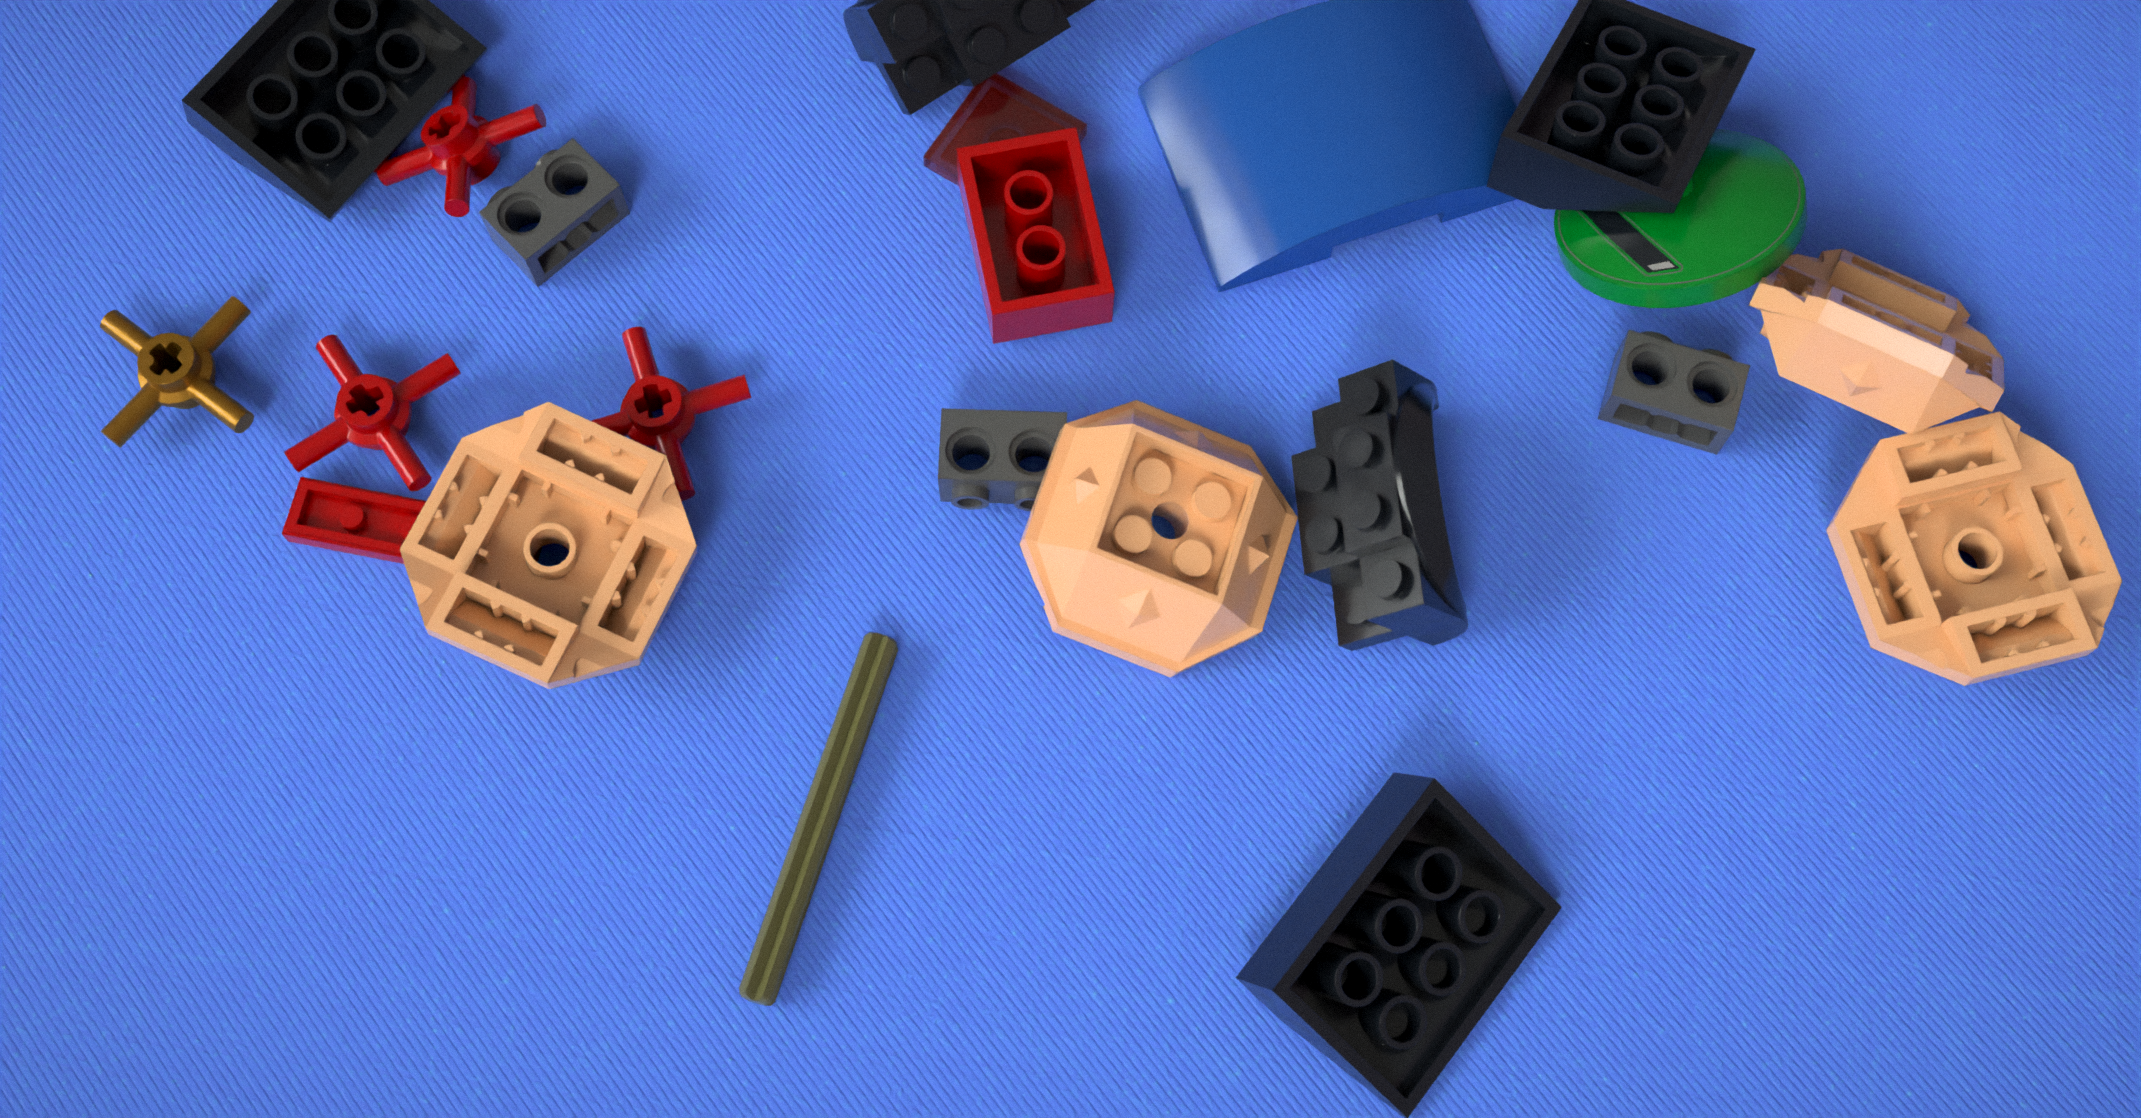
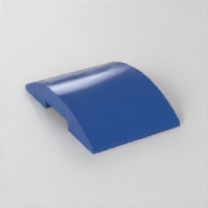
(1329, 130)

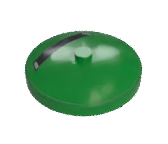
(1725, 235)

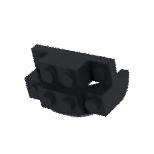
(942, 44)
(1377, 512)

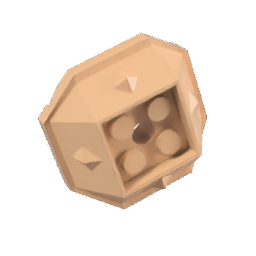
(1876, 340)
(536, 486)
(2009, 505)
(1121, 582)

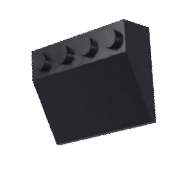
(329, 91)
(1618, 112)
(1401, 940)

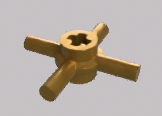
(176, 371)

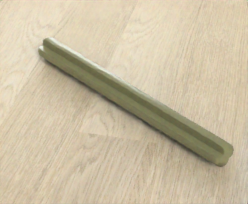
(818, 820)

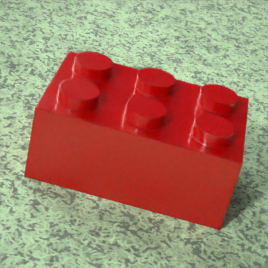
(1035, 235)

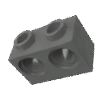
(565, 221)
(1671, 406)
(1004, 442)

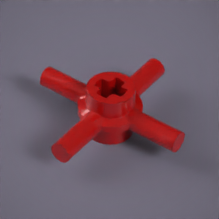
(461, 146)
(678, 405)
(382, 430)

